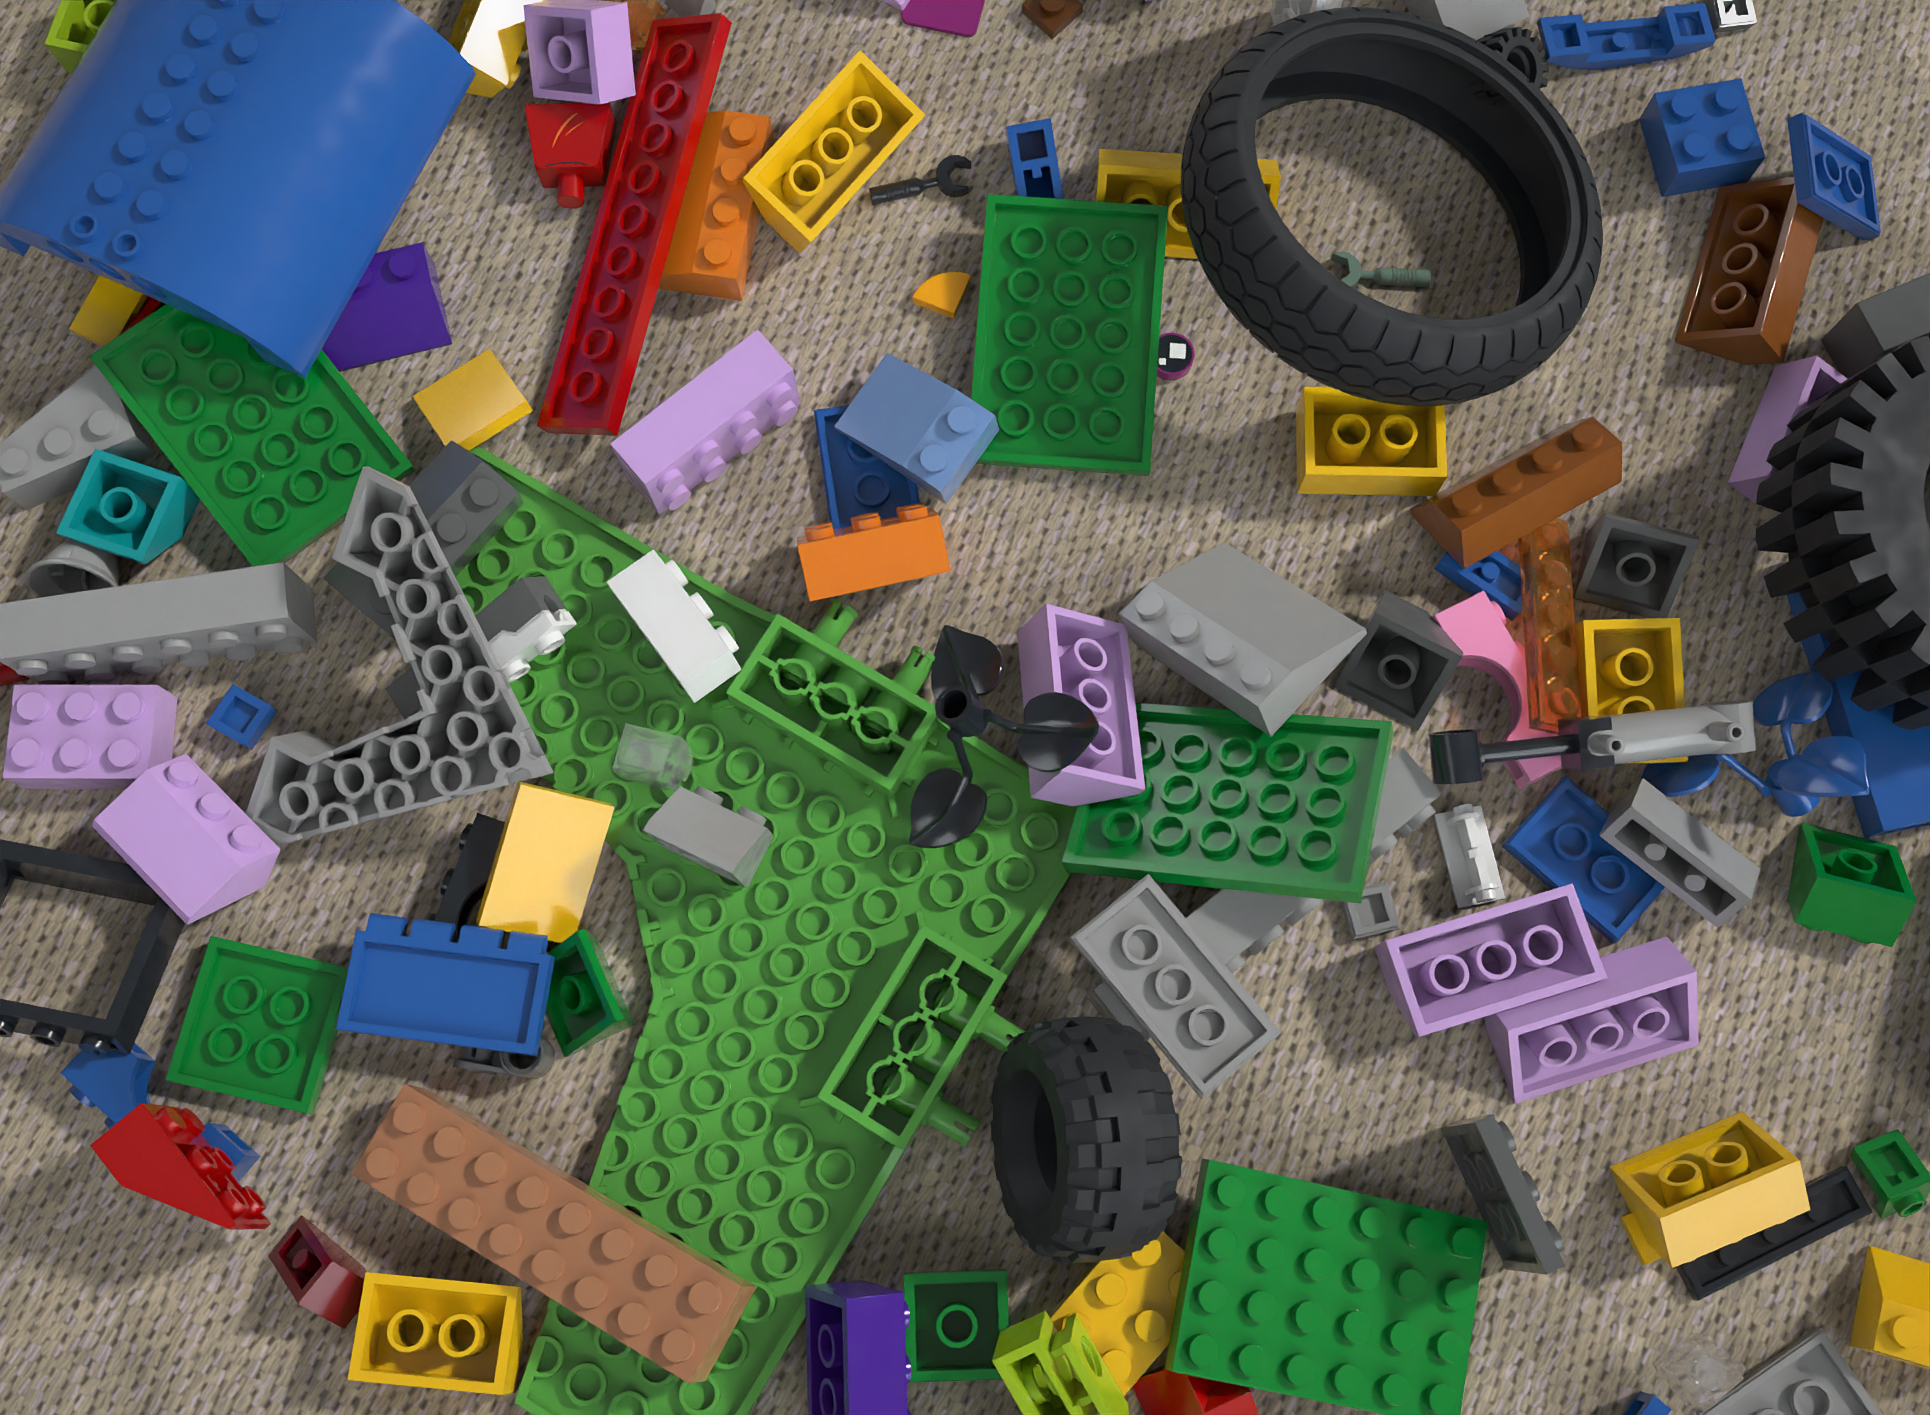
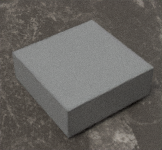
(1373, 915)

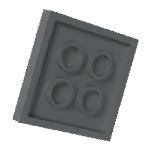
(1504, 1195)

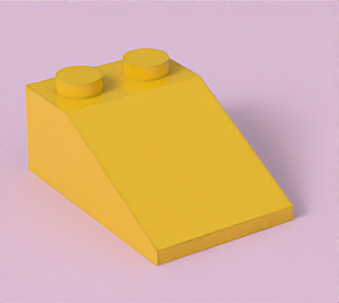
(1630, 668)

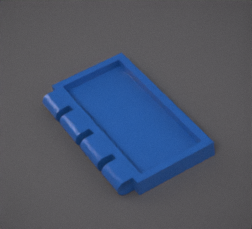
(445, 989)

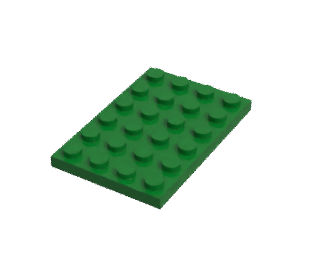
(1070, 332)
(251, 439)
(1242, 806)
(1326, 1293)

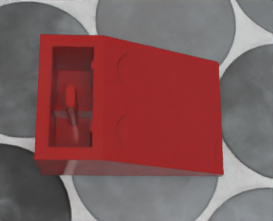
(167, 1159)

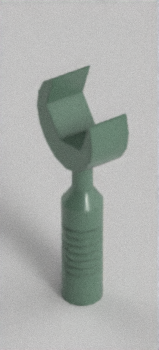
(1383, 275)

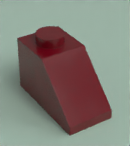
(319, 1273)

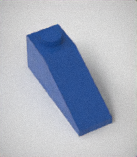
(1034, 159)

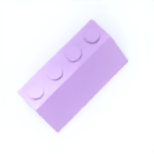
(1092, 663)
(1491, 961)
(1602, 1027)

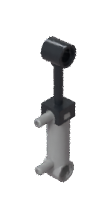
(1603, 740)

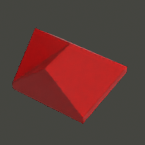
(1182, 1394)

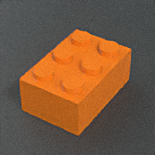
(872, 552)

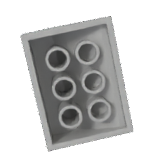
(1241, 634)

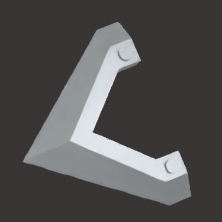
(470, 721)

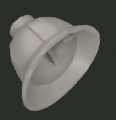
(73, 569)

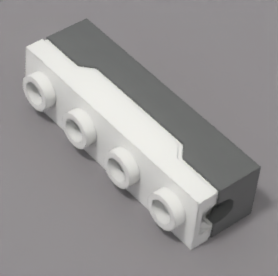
(518, 627)

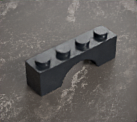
(467, 882)

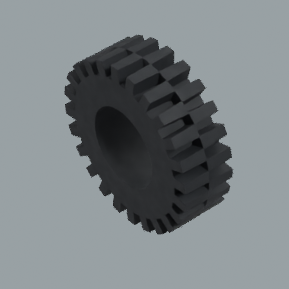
(1860, 530)

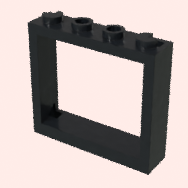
(143, 974)

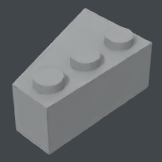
(56, 444)

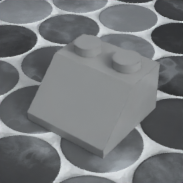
(711, 834)

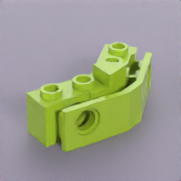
(1056, 1369)

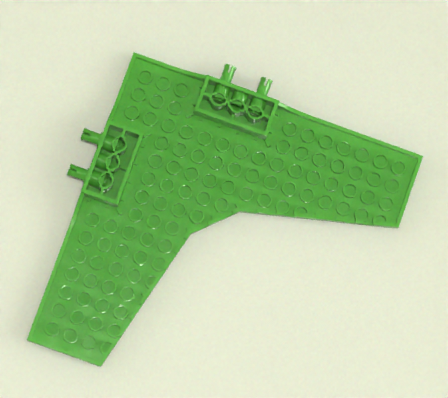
(789, 1017)

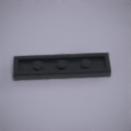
(1833, 1205)

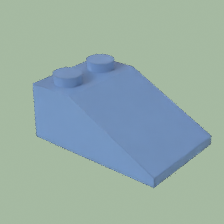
(919, 426)

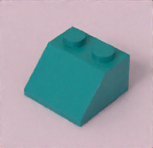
(128, 508)

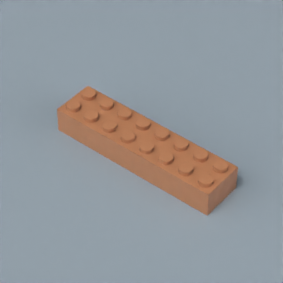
(555, 1233)

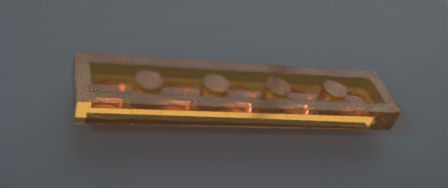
(1549, 626)

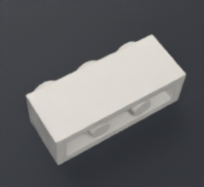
(676, 624)

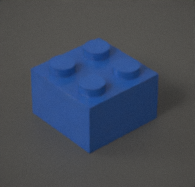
(1701, 137)

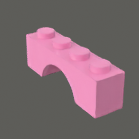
(1486, 645)

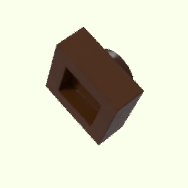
(1052, 15)

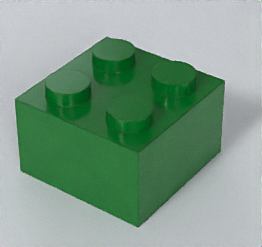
(955, 1323)

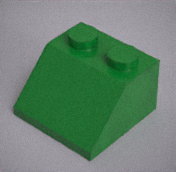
(1849, 886)

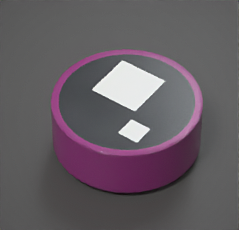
(1174, 356)

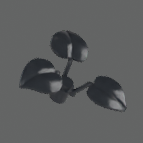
(1053, 737)

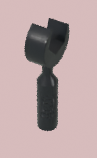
(915, 186)

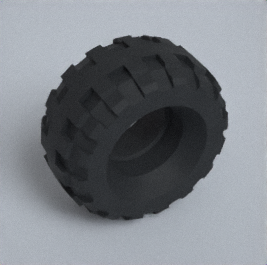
(1085, 1139)

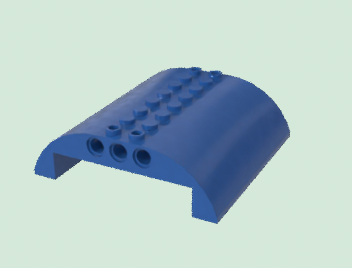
(237, 157)

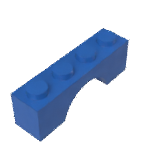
(121, 1083)

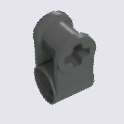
(506, 1063)

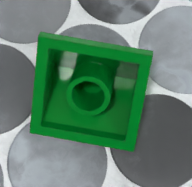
(583, 995)

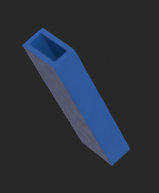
(1894, 756)

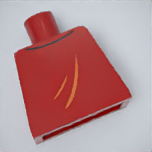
(571, 147)

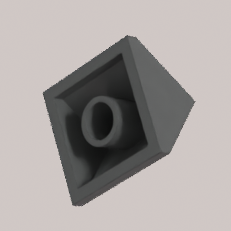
(1633, 565)

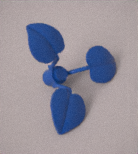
(1825, 769)

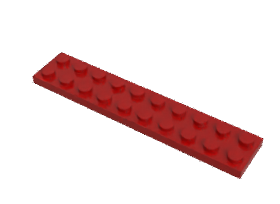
(634, 226)

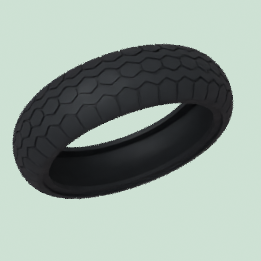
(1313, 315)

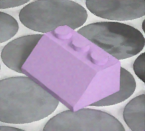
(1788, 392)
(187, 839)

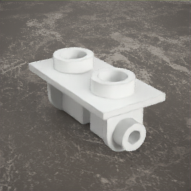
(1469, 856)

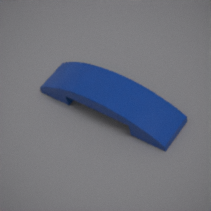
(1619, 43)

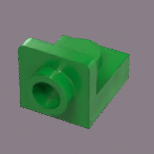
(1893, 1174)

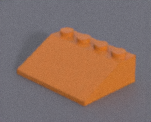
(717, 213)

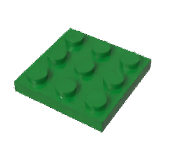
(260, 1025)

